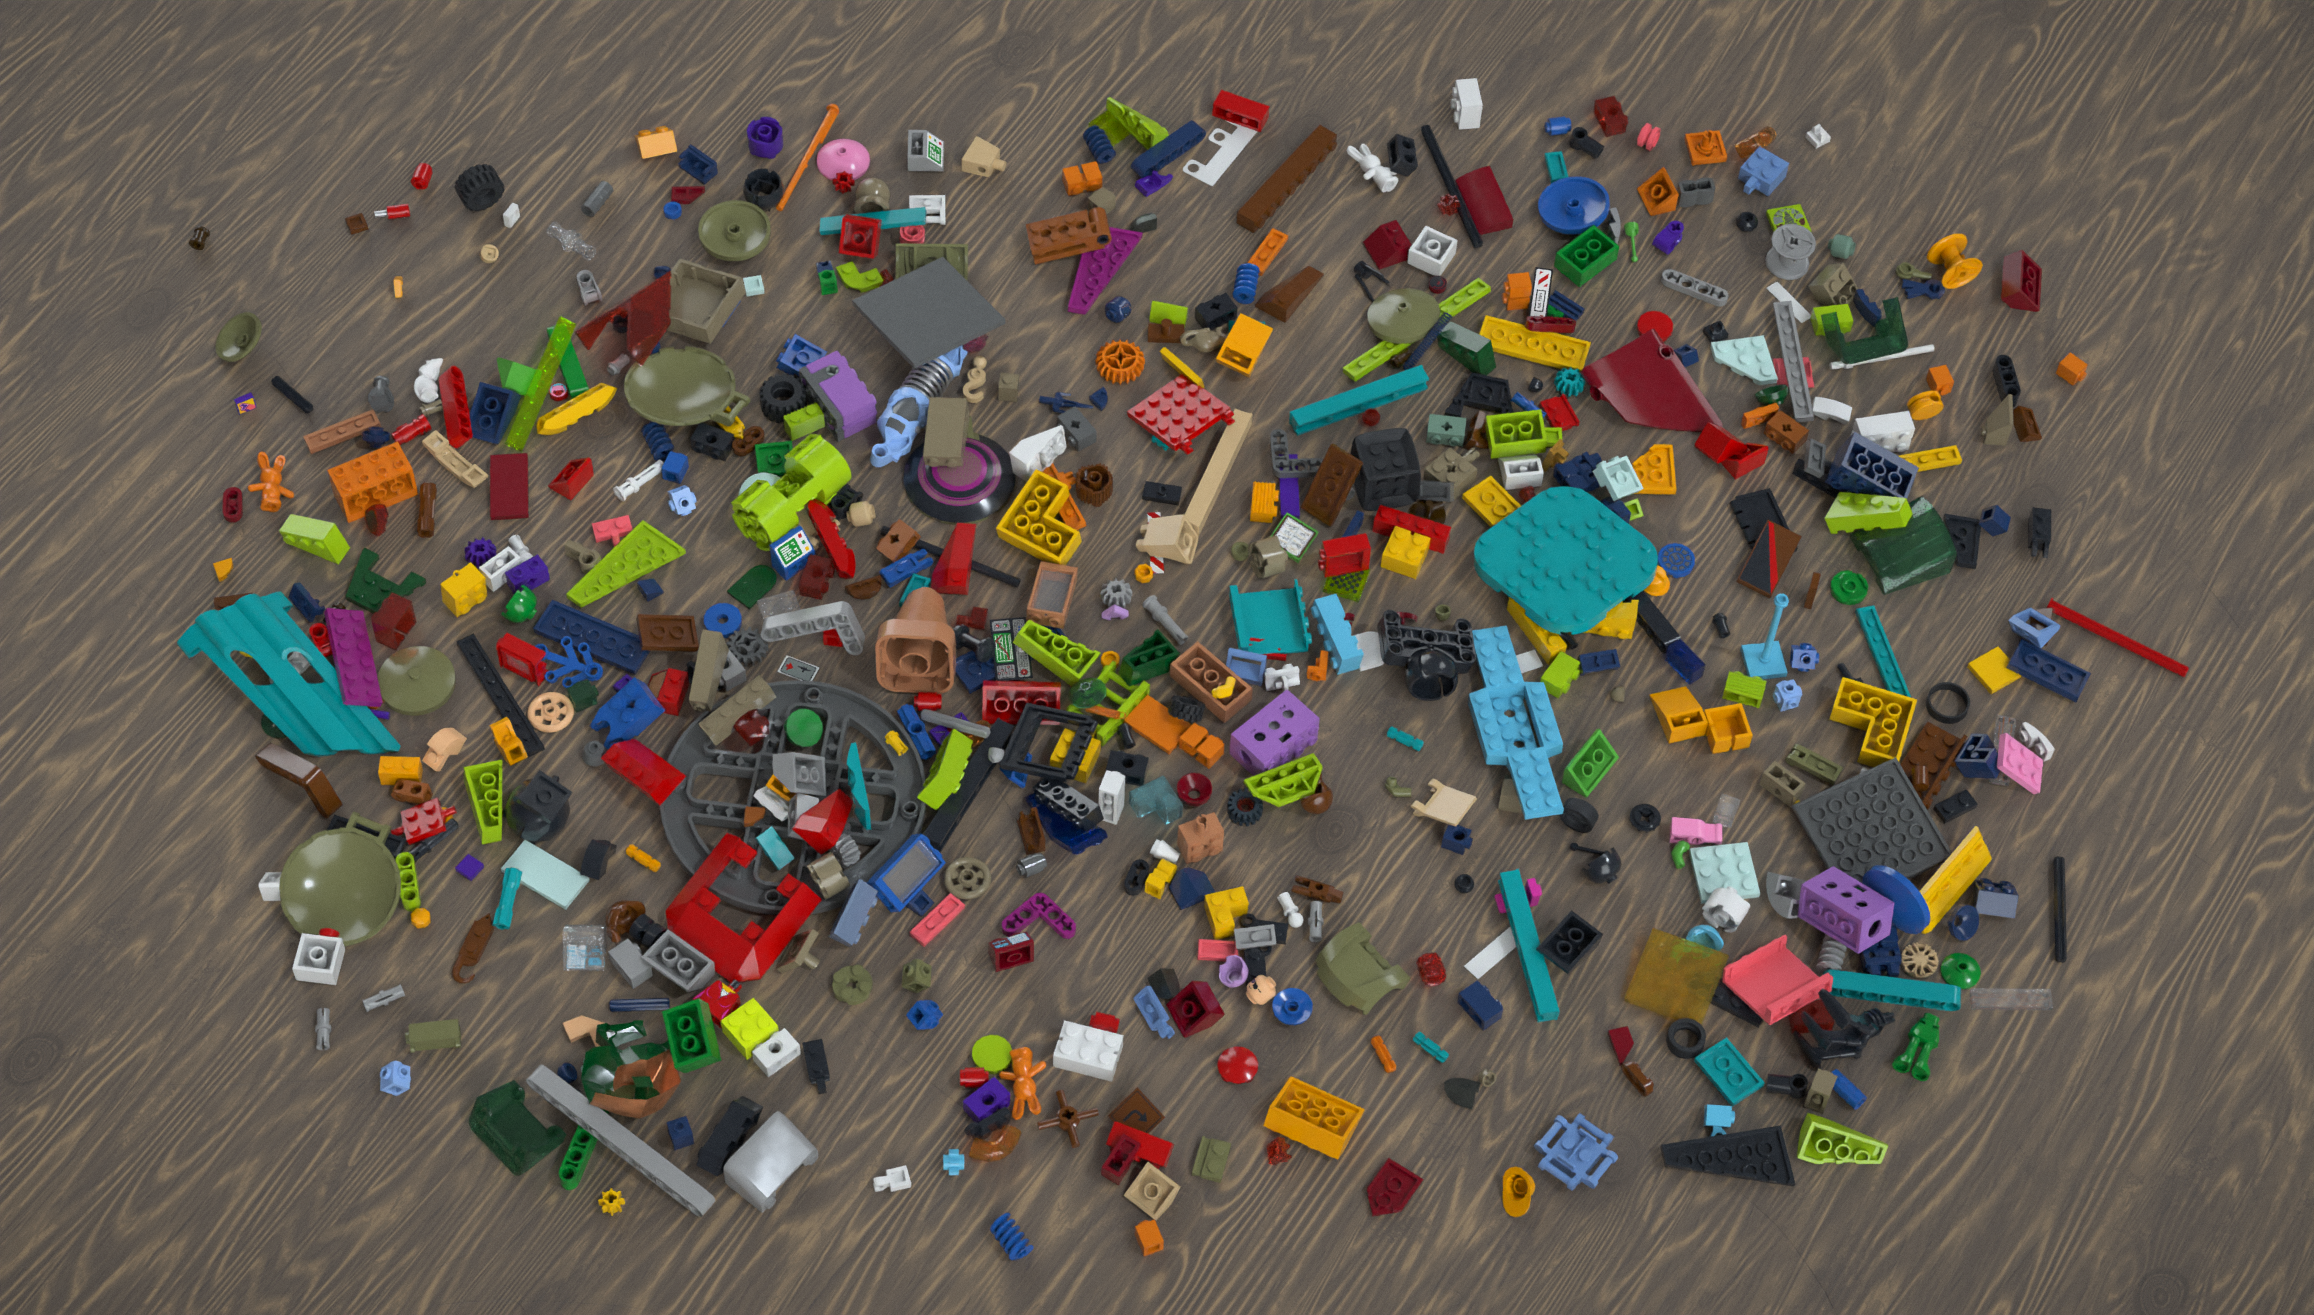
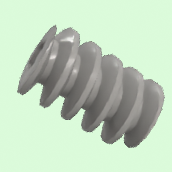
(1830, 955)

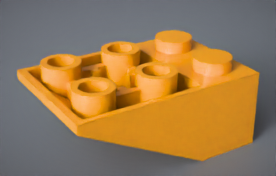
(1244, 345)
(1679, 714)

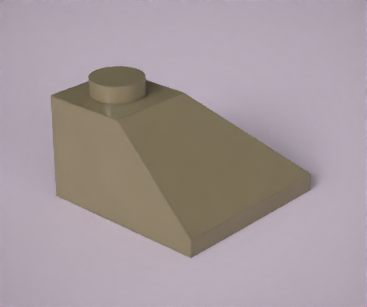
(1999, 423)

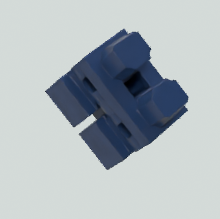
(1578, 472)
(1883, 956)

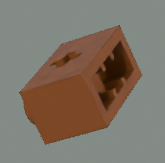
(1786, 432)
(904, 534)

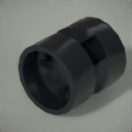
(646, 930)

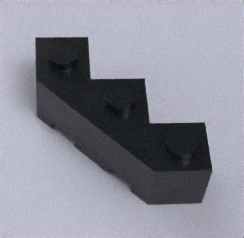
(728, 1135)

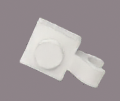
(895, 1178)

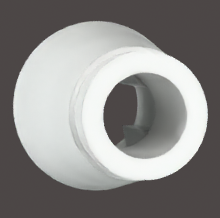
(1164, 851)

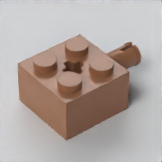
(1200, 838)

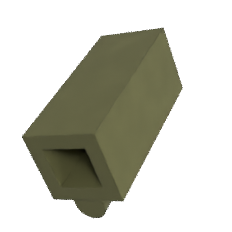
(434, 1035)

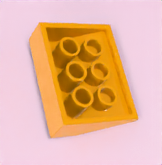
(1313, 1117)

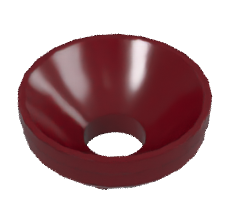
(1194, 782)

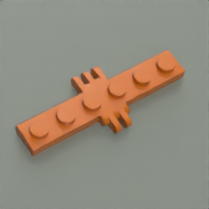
(1069, 511)

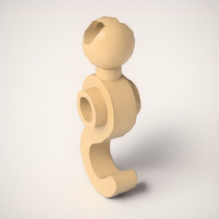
(976, 378)

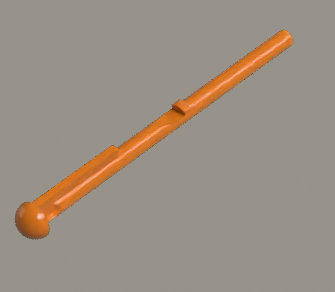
(833, 111)

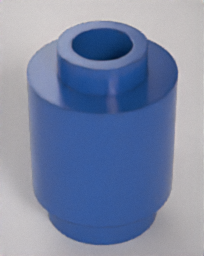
(1557, 125)

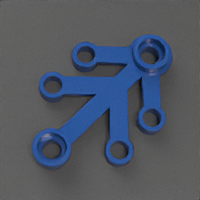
(572, 664)

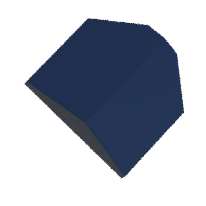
(1190, 887)

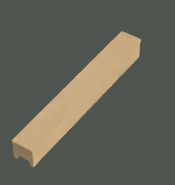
(1218, 470)

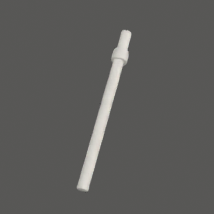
(1908, 352)

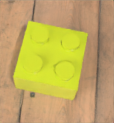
(748, 1027)

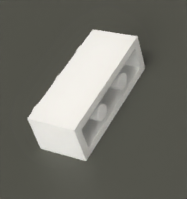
(1112, 796)

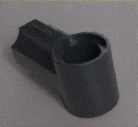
(1581, 141)
(1785, 1085)

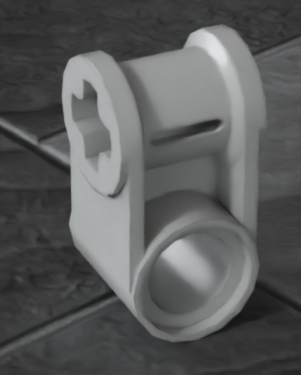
(588, 290)

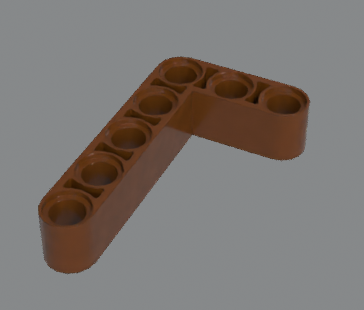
(303, 774)

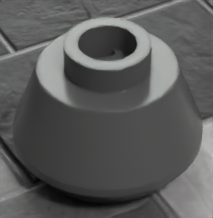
(593, 752)

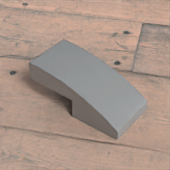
(1614, 225)

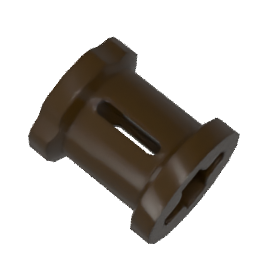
(199, 238)

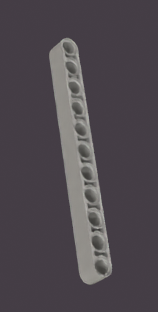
(620, 1141)

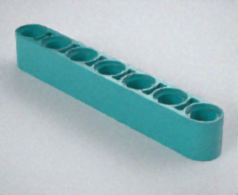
(1895, 990)

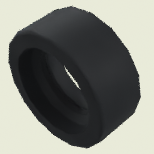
(1572, 809)
(1686, 1024)

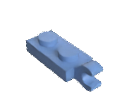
(1153, 1012)

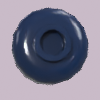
(1118, 309)

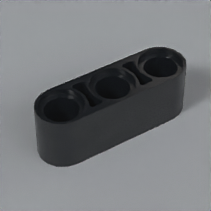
(2006, 378)

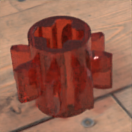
(1448, 204)

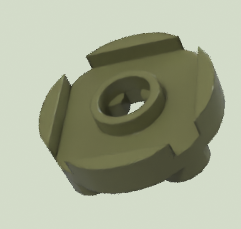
(852, 974)

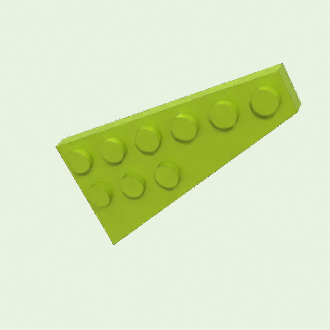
(630, 559)

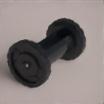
(983, 648)

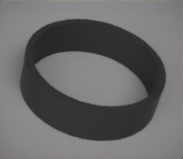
(1952, 687)

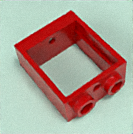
(1344, 564)

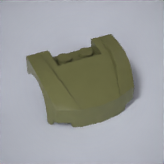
(913, 256)
(1356, 970)

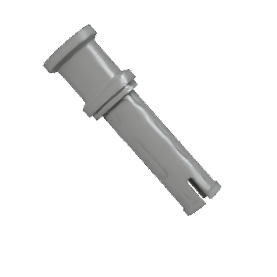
(1160, 614)

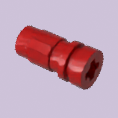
(409, 431)

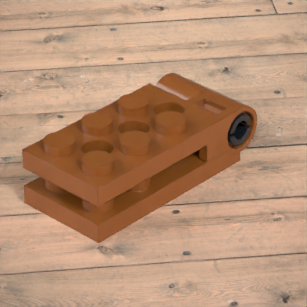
(1068, 235)

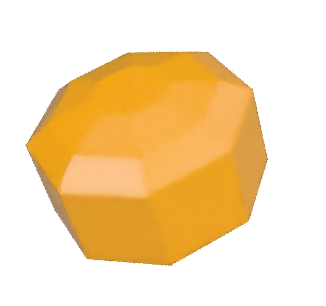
(1143, 573)
(420, 918)

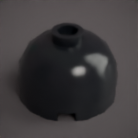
(1604, 868)

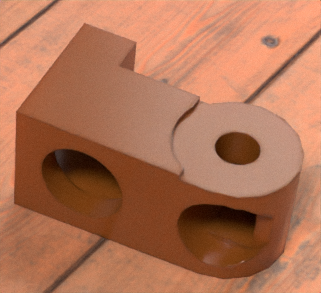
(411, 791)

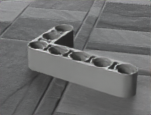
(817, 619)

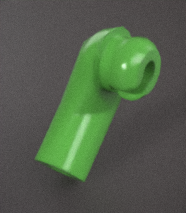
(1677, 852)

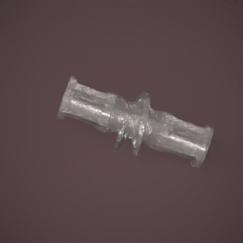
(571, 241)

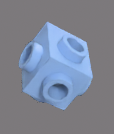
(677, 496)
(1787, 695)
(395, 1078)

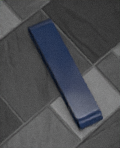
(1168, 149)

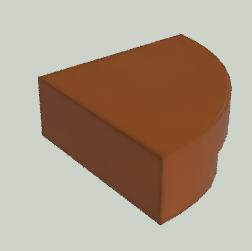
(753, 815)

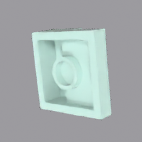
(1618, 477)

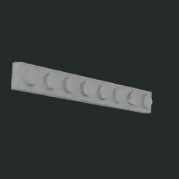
(1793, 361)

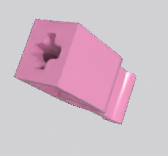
(1694, 831)

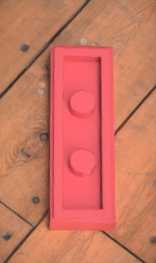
(937, 920)

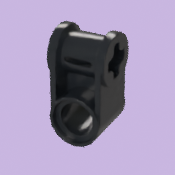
(843, 499)

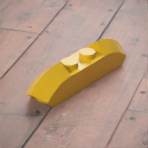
(569, 412)

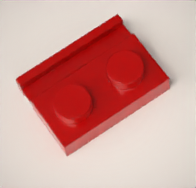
(1559, 413)

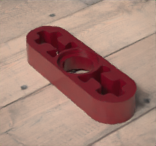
(1550, 324)

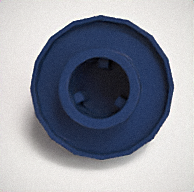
(375, 436)

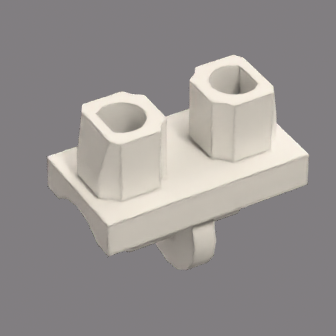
(1281, 678)

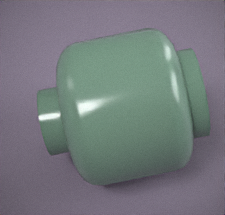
(1841, 246)

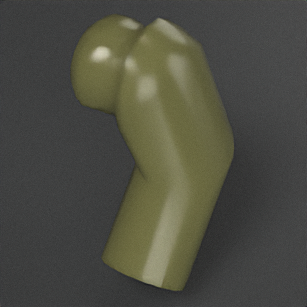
(1397, 791)

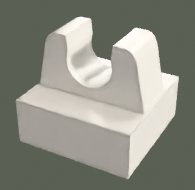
(1818, 136)

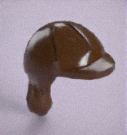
(1320, 800)
(621, 917)

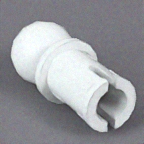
(518, 546)
(1295, 919)

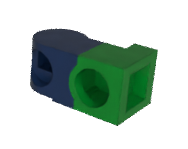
(826, 278)

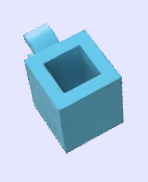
(1718, 1117)

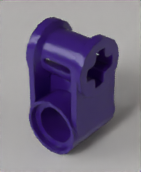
(1669, 237)

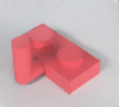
(612, 529)

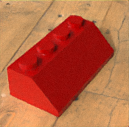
(1008, 699)
(643, 769)

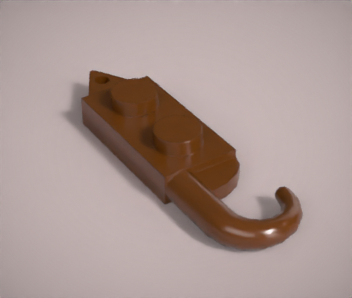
(473, 947)

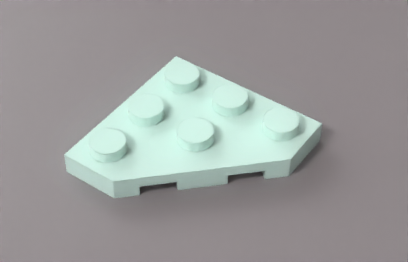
(1747, 358)

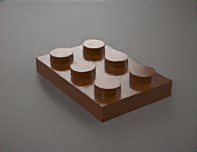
(667, 632)

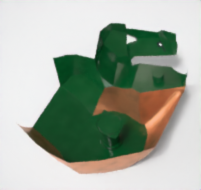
(632, 1079)

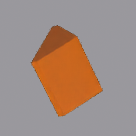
(1659, 193)

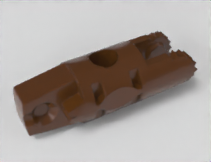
(1317, 890)

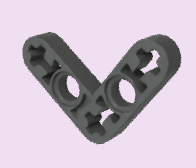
(1285, 462)

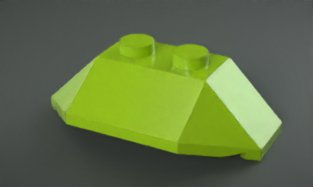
(1287, 781)

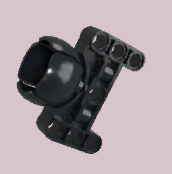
(1428, 654)

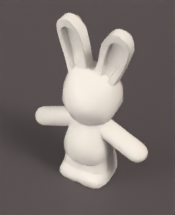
(1372, 166)

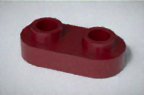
(232, 506)

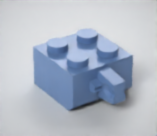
(1762, 172)

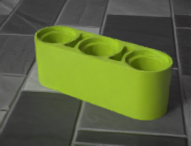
(410, 889)

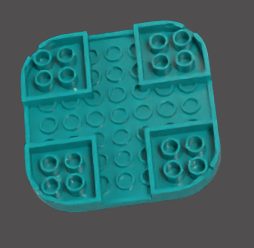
(1565, 559)

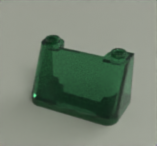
(512, 1129)

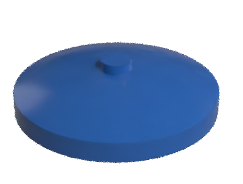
(1573, 205)
(1910, 908)

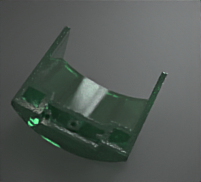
(1908, 553)

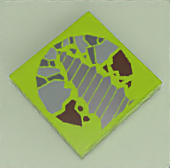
(1787, 215)

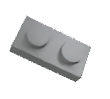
(1255, 937)

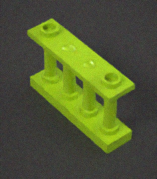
(1138, 693)

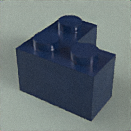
(1978, 758)

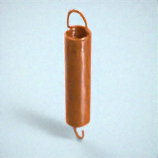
(1104, 712)

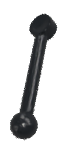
(1574, 846)

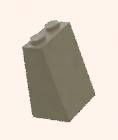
(946, 431)

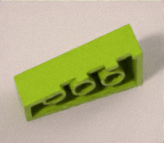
(1056, 652)

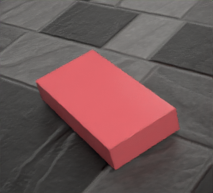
(1216, 949)

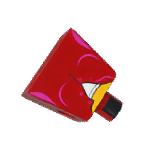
(721, 999)

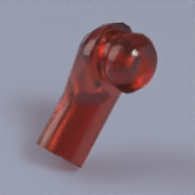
(886, 277)

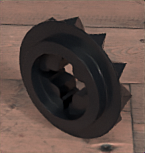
(1645, 810)

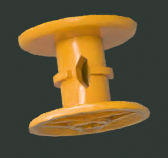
(1959, 270)

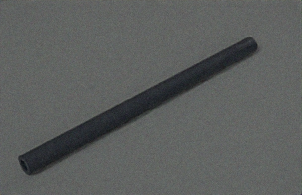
(976, 566)

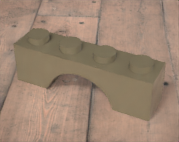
(752, 696)

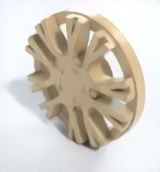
(1919, 960)

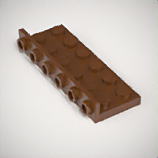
(1937, 752)

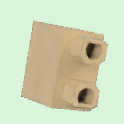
(1169, 538)

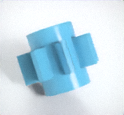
(953, 1162)

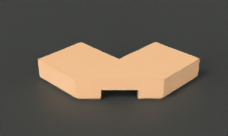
(580, 1028)

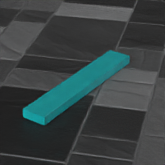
(889, 219)
(1881, 650)

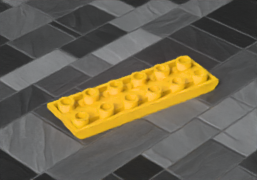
(1955, 876)

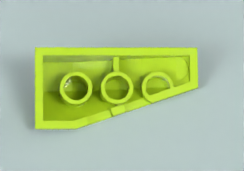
(1141, 127)
(1831, 1142)

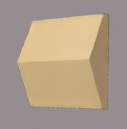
(1152, 1191)

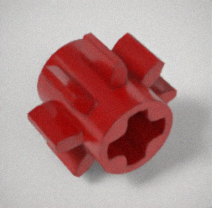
(843, 182)

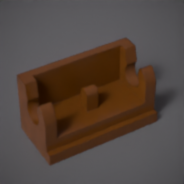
(1031, 832)

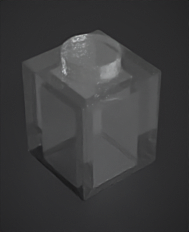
(1726, 810)

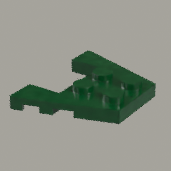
(371, 589)

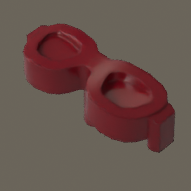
(1403, 615)

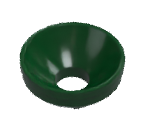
(1772, 395)

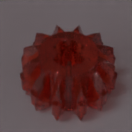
(1431, 969)

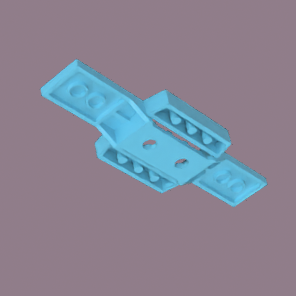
(1496, 732)

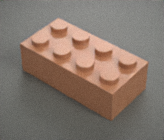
(1201, 672)

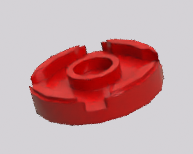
(1655, 320)

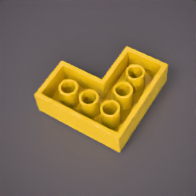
(1031, 521)
(1879, 713)

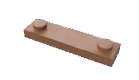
(341, 431)

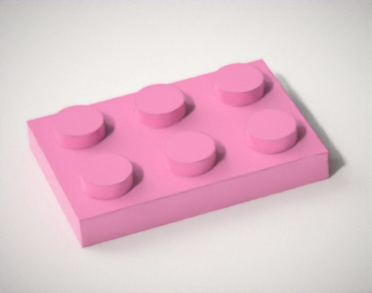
(2019, 763)

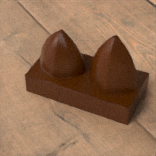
(1474, 435)

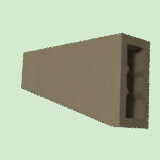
(708, 670)

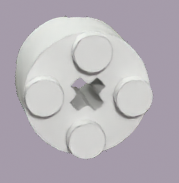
(1725, 909)

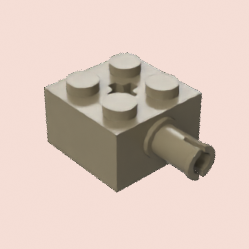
(1454, 468)

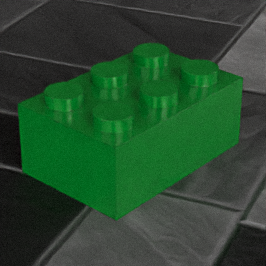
(1586, 256)
(691, 1035)

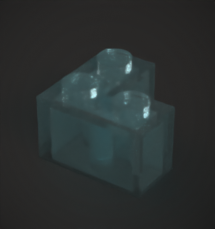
(1156, 796)

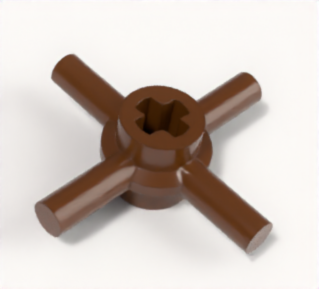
(1070, 1113)

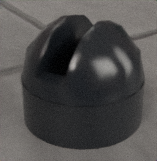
(1535, 385)

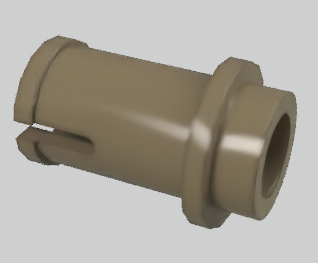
(430, 408)

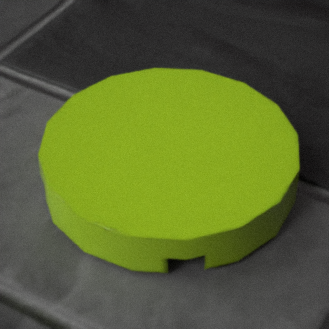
(992, 1053)

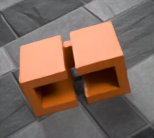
(1077, 182)
(1517, 291)
(1198, 741)

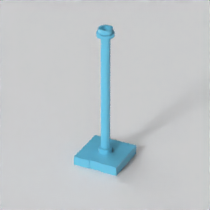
(1766, 658)

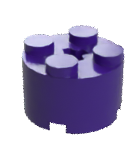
(765, 137)

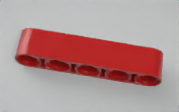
(455, 407)

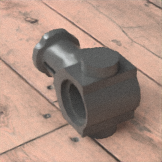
(380, 396)

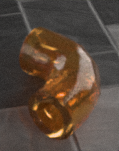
(1750, 144)
(999, 1148)

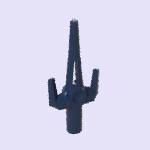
(1059, 402)

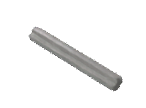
(955, 723)

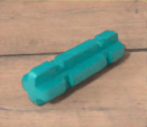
(1405, 738)
(1430, 1047)

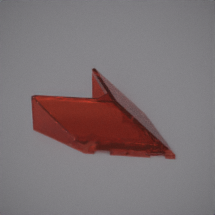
(647, 318)

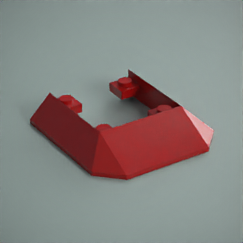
(755, 950)

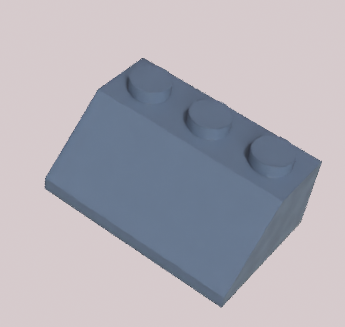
(854, 913)

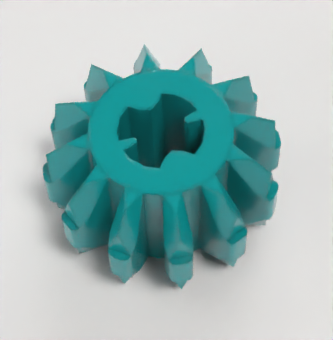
(1569, 382)

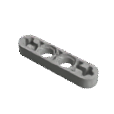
(1696, 284)

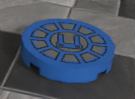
(1676, 560)

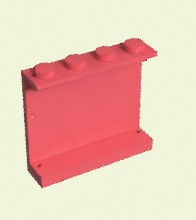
(1774, 981)

